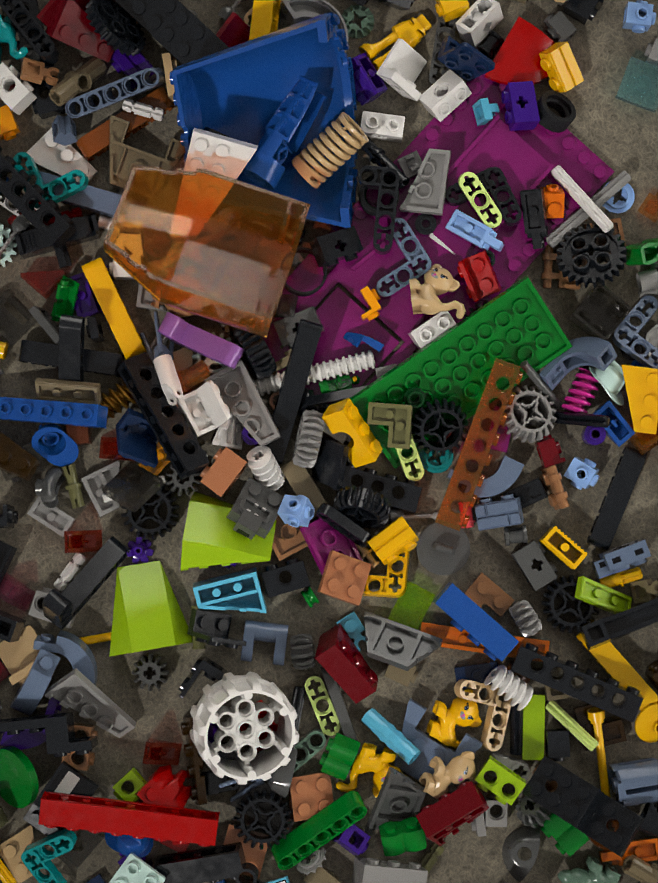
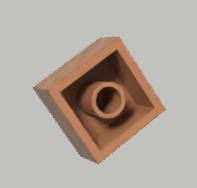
(223, 472)

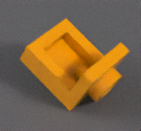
(371, 298)

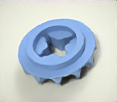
(621, 206)

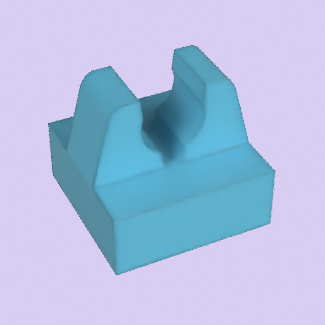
(484, 111)

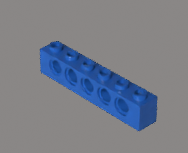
(53, 412)

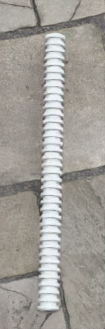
(317, 372)

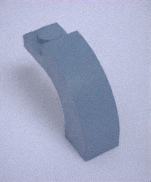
(585, 352)
(501, 480)
(73, 649)
(35, 683)

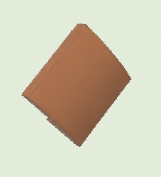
(252, 855)

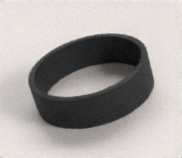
(308, 293)

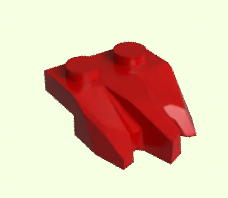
(165, 788)

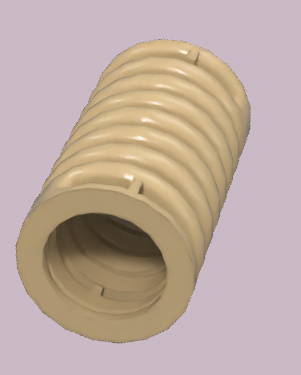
(321, 150)

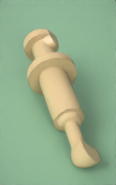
(366, 553)

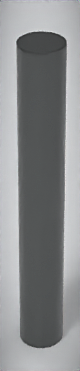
(540, 384)

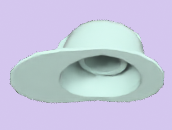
(611, 380)

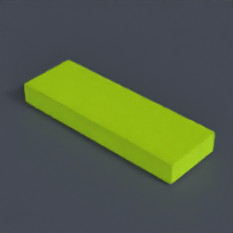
(602, 596)
(534, 728)

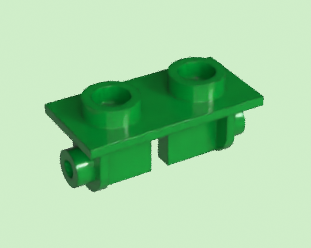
(66, 296)

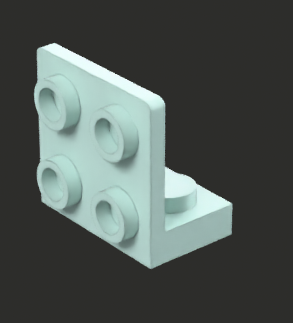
(136, 871)

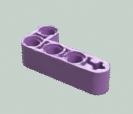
(200, 341)

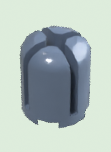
(635, 781)

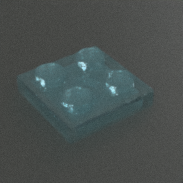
(639, 85)

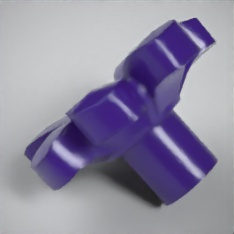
(144, 550)

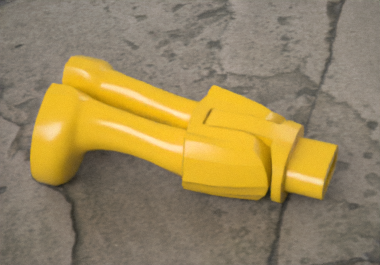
(410, 31)

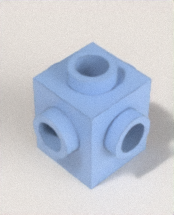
(638, 16)
(574, 473)
(296, 510)

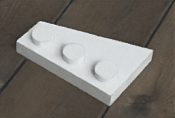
(59, 158)

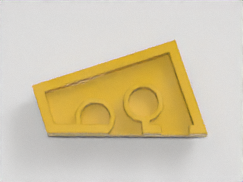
(642, 397)

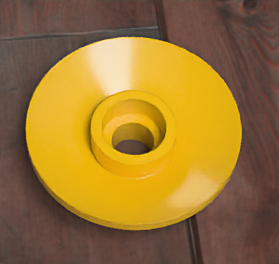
(647, 723)

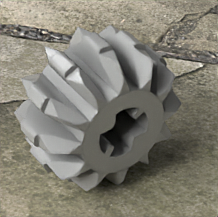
(525, 618)

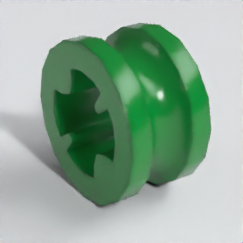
(310, 597)

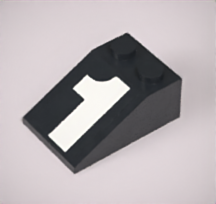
(64, 780)

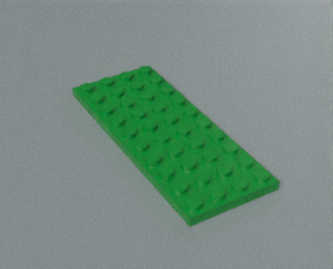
(459, 361)

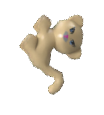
(436, 282)
(457, 771)

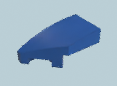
(356, 339)

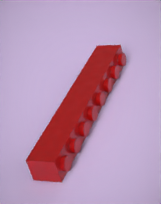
(128, 818)

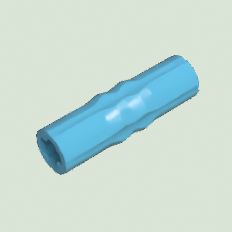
(390, 736)

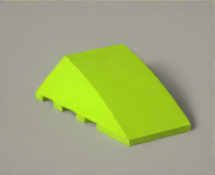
(211, 537)
(145, 611)

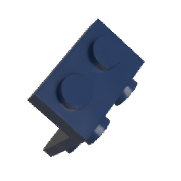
(464, 59)
(136, 439)

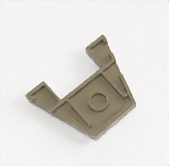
(124, 157)

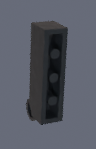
(206, 865)

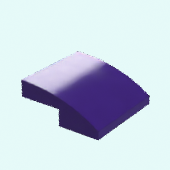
(86, 302)

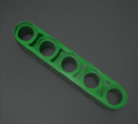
(319, 830)

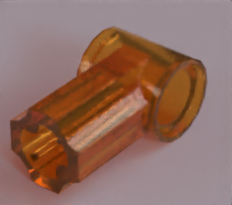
(193, 375)

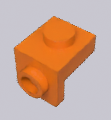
(554, 201)

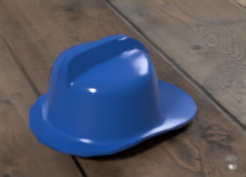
(55, 445)
(127, 844)

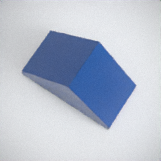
(618, 430)

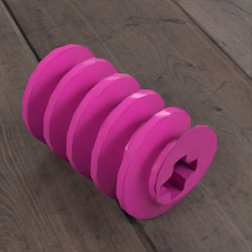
(581, 392)

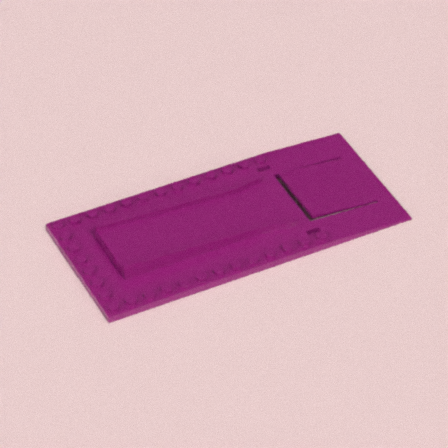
(527, 164)

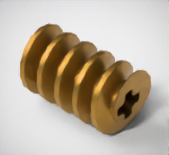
(116, 399)

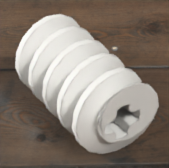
(265, 467)
(511, 685)

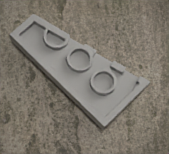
(245, 402)
(86, 698)

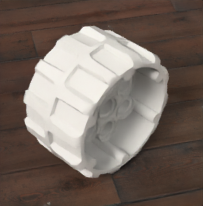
(275, 746)

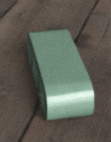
(310, 748)

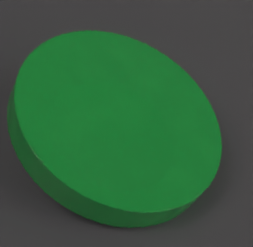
(17, 778)

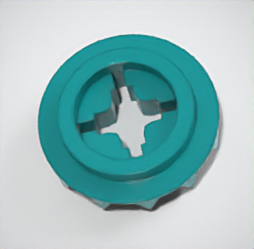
(434, 466)

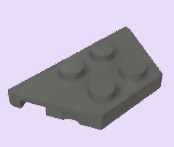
(396, 642)
(396, 801)

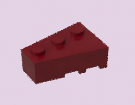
(73, 28)
(346, 664)
(451, 812)

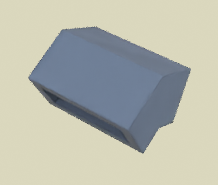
(64, 130)

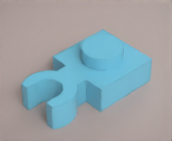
(353, 627)

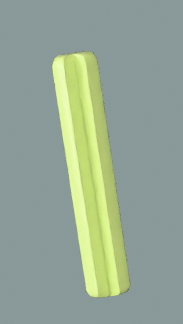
(571, 725)

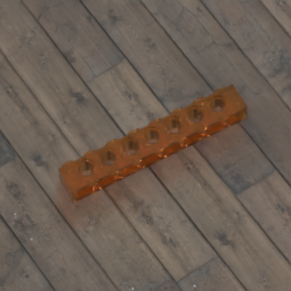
(446, 515)

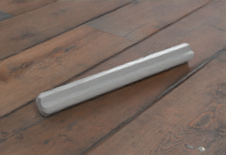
(580, 215)

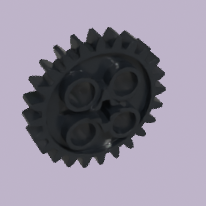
(115, 26)
(591, 256)

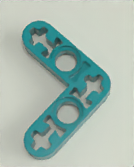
(69, 177)
(37, 857)

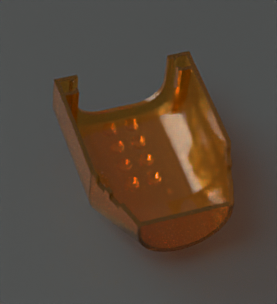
(207, 243)

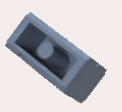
(499, 513)

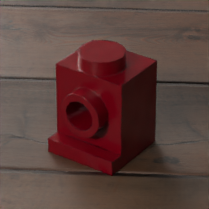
(549, 451)

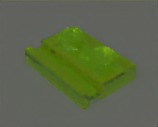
(411, 606)

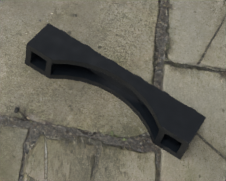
(620, 624)

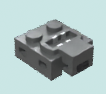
(255, 509)

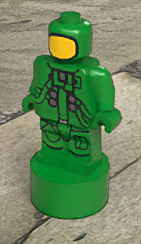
(338, 384)

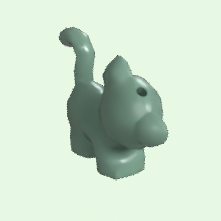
(593, 875)

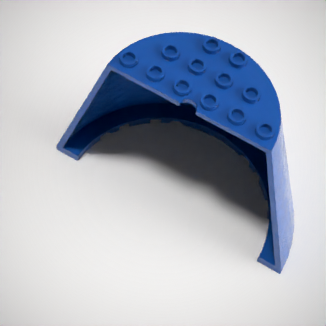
(246, 84)

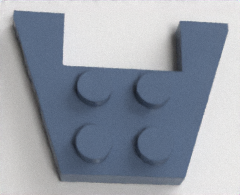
(427, 745)

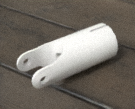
(168, 378)

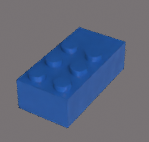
(480, 626)

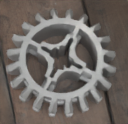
(543, 419)
(308, 439)

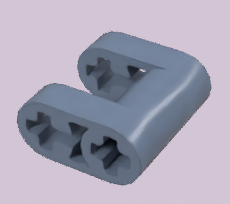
(265, 632)

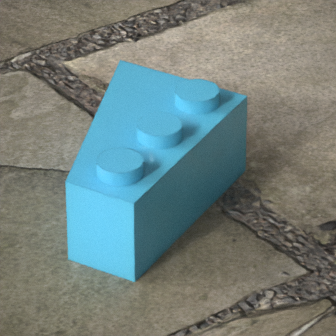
(231, 592)

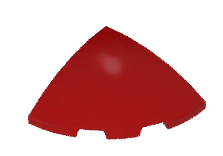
(519, 55)

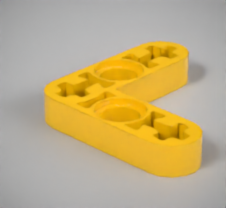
(388, 581)

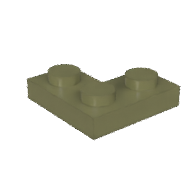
(398, 419)

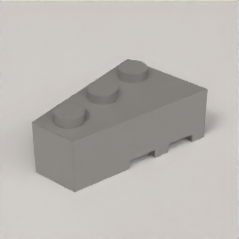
(391, 871)

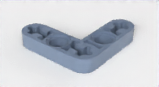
(411, 257)
(632, 332)

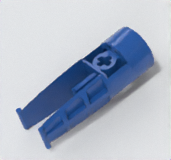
(285, 133)

